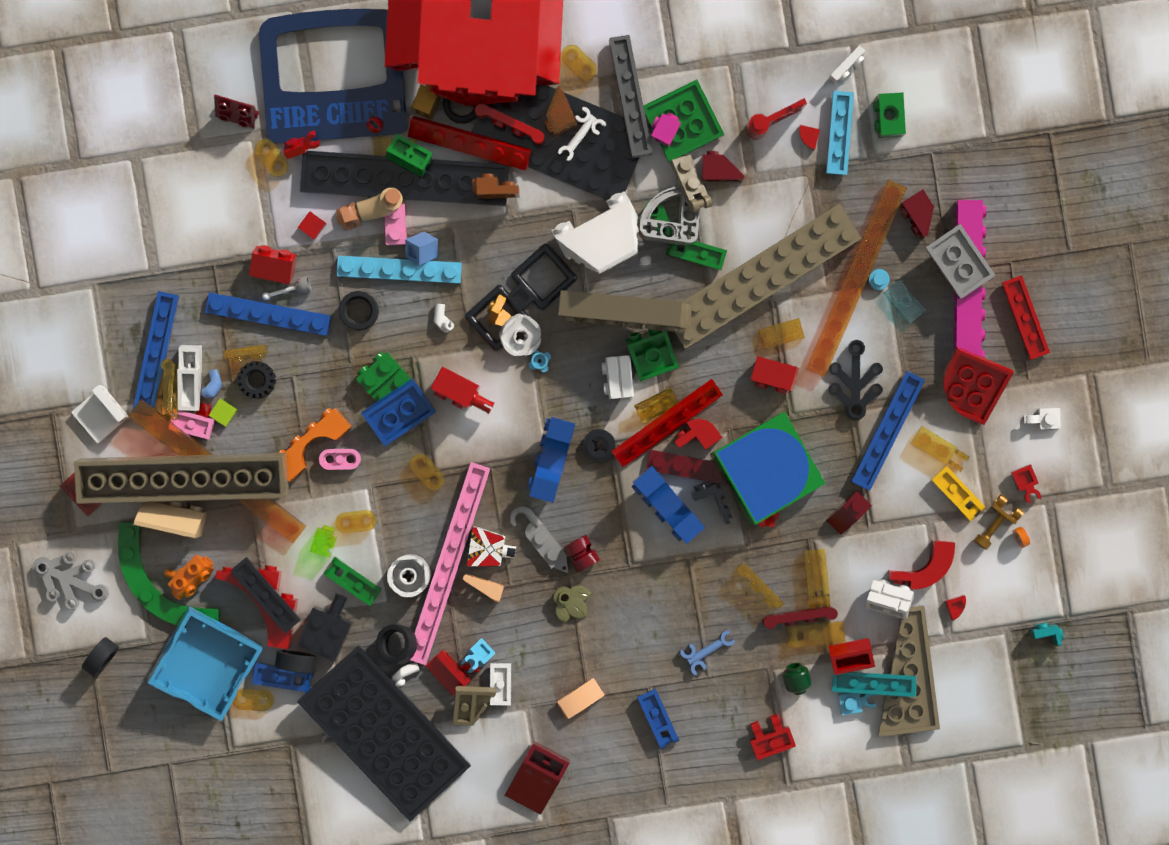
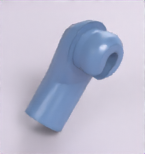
(214, 386)

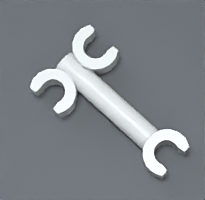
(589, 123)

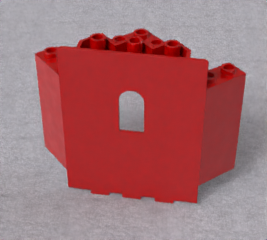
(475, 57)

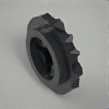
(597, 435)

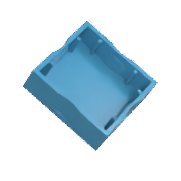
(204, 663)

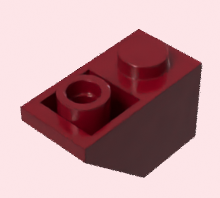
(919, 212)

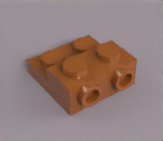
(488, 187)

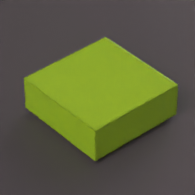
(223, 412)

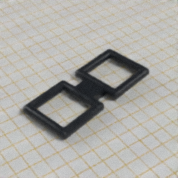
(522, 294)

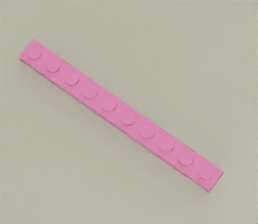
(449, 560)

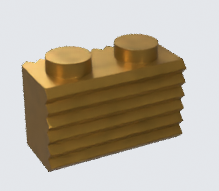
(425, 102)

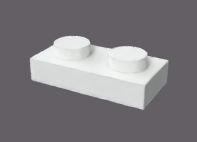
(854, 58)
(501, 679)

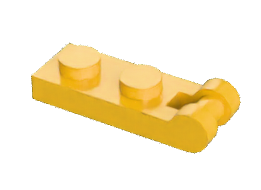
(957, 492)

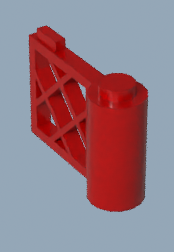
(760, 123)

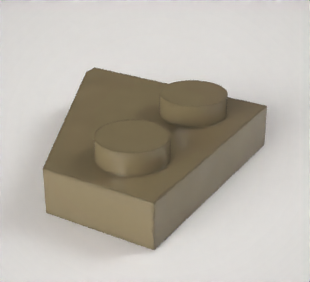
(470, 703)

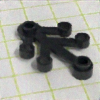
(855, 384)

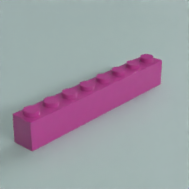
(968, 310)

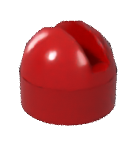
(371, 128)

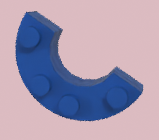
(552, 458)
(667, 504)

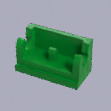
(408, 155)

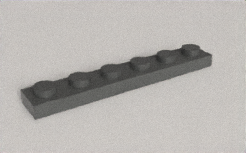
(630, 96)

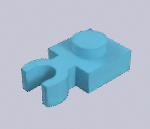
(478, 655)
(853, 702)

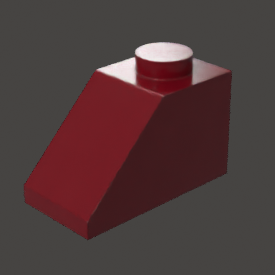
(719, 169)
(848, 512)

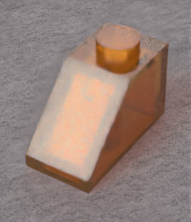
(559, 114)

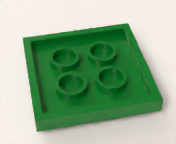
(696, 116)

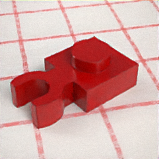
(1025, 480)

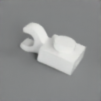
(1047, 418)

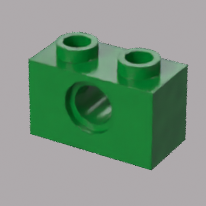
(895, 103)

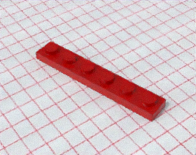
(469, 143)
(667, 423)

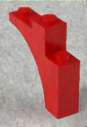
(276, 636)

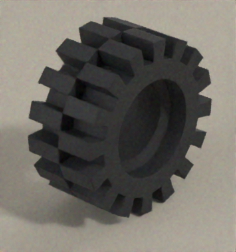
(269, 379)

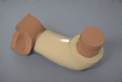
(369, 209)

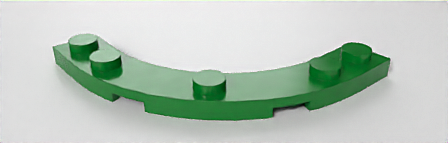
(139, 583)

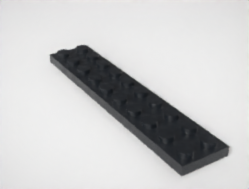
(372, 174)

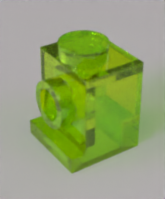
(323, 541)

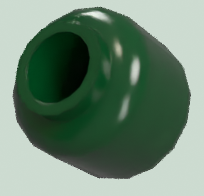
(796, 678)

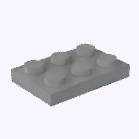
(960, 261)

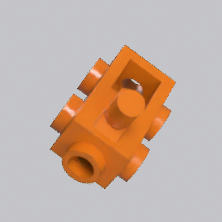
(187, 579)

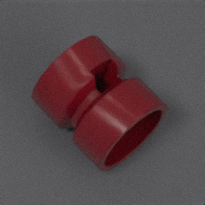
(581, 553)

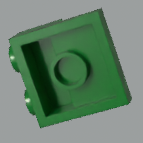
(651, 353)
(382, 376)

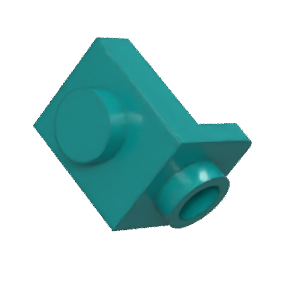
(1044, 630)

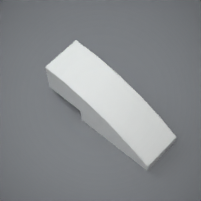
(189, 377)

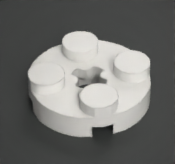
(518, 324)

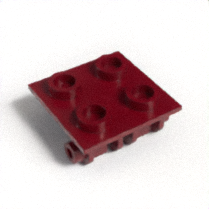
(235, 111)

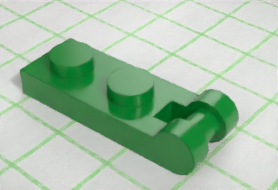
(699, 254)
(353, 581)

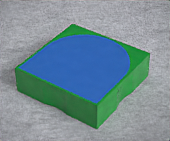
(767, 468)

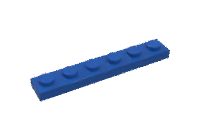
(268, 314)
(156, 348)
(888, 430)

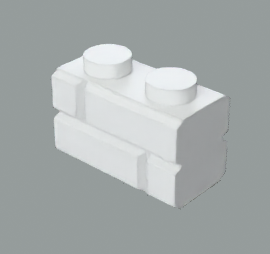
(619, 377)
(890, 599)

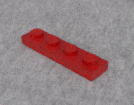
(1025, 317)

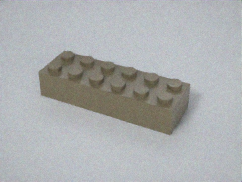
(625, 310)

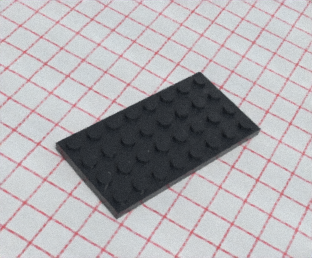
(599, 163)
(384, 733)

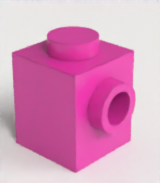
(665, 128)

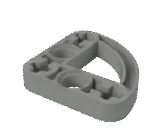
(677, 228)

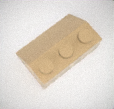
(172, 518)

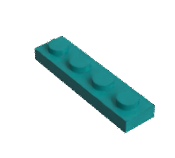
(875, 684)

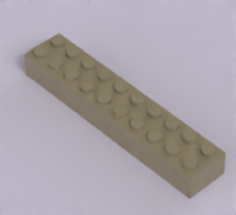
(768, 273)
(181, 478)

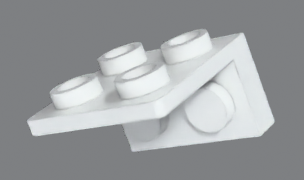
(100, 414)

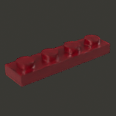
(685, 467)

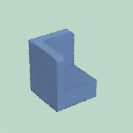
(421, 248)

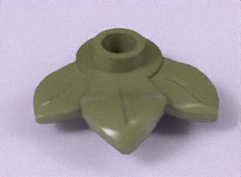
(573, 605)

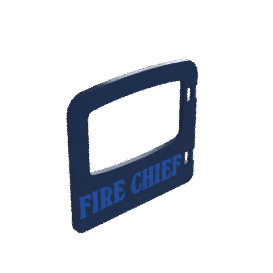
(327, 113)

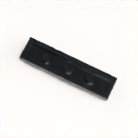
(265, 595)

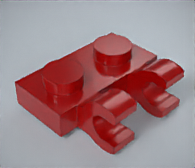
(772, 742)

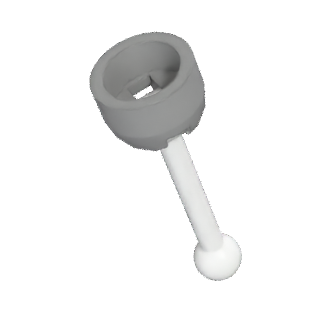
(302, 285)

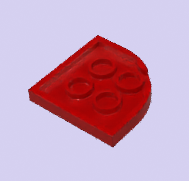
(974, 384)

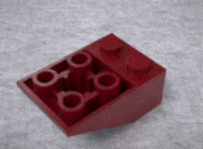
(537, 777)

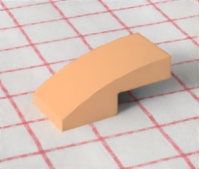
(580, 698)

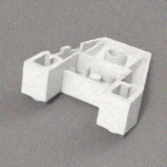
(603, 239)

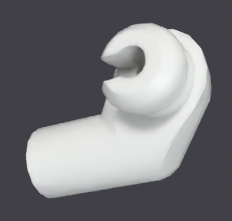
(441, 320)
(403, 672)

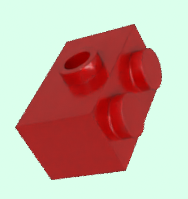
(272, 264)
(774, 374)
(851, 656)

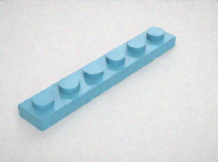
(399, 269)

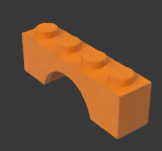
(331, 425)

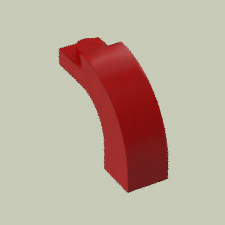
(938, 565)

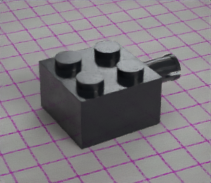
(326, 630)

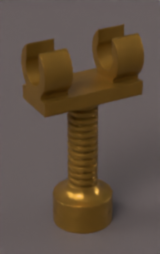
(984, 540)

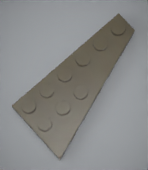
(913, 658)

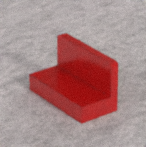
(447, 671)

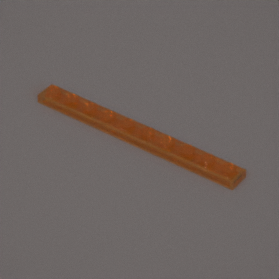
(856, 278)
(183, 444)

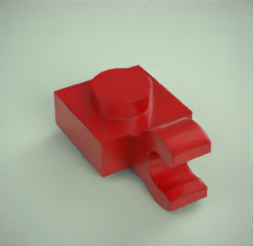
(298, 146)

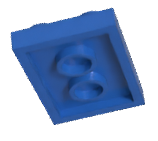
(398, 412)

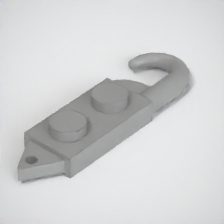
(542, 539)

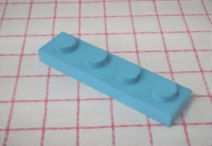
(839, 133)

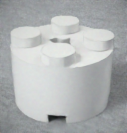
(400, 583)

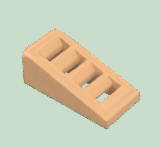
(489, 588)

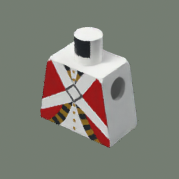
(488, 548)

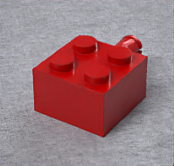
(460, 390)

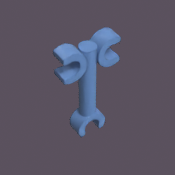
(695, 658)

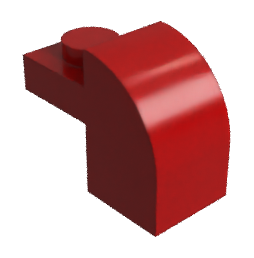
(702, 430)

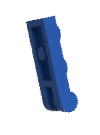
(273, 677)
(657, 717)

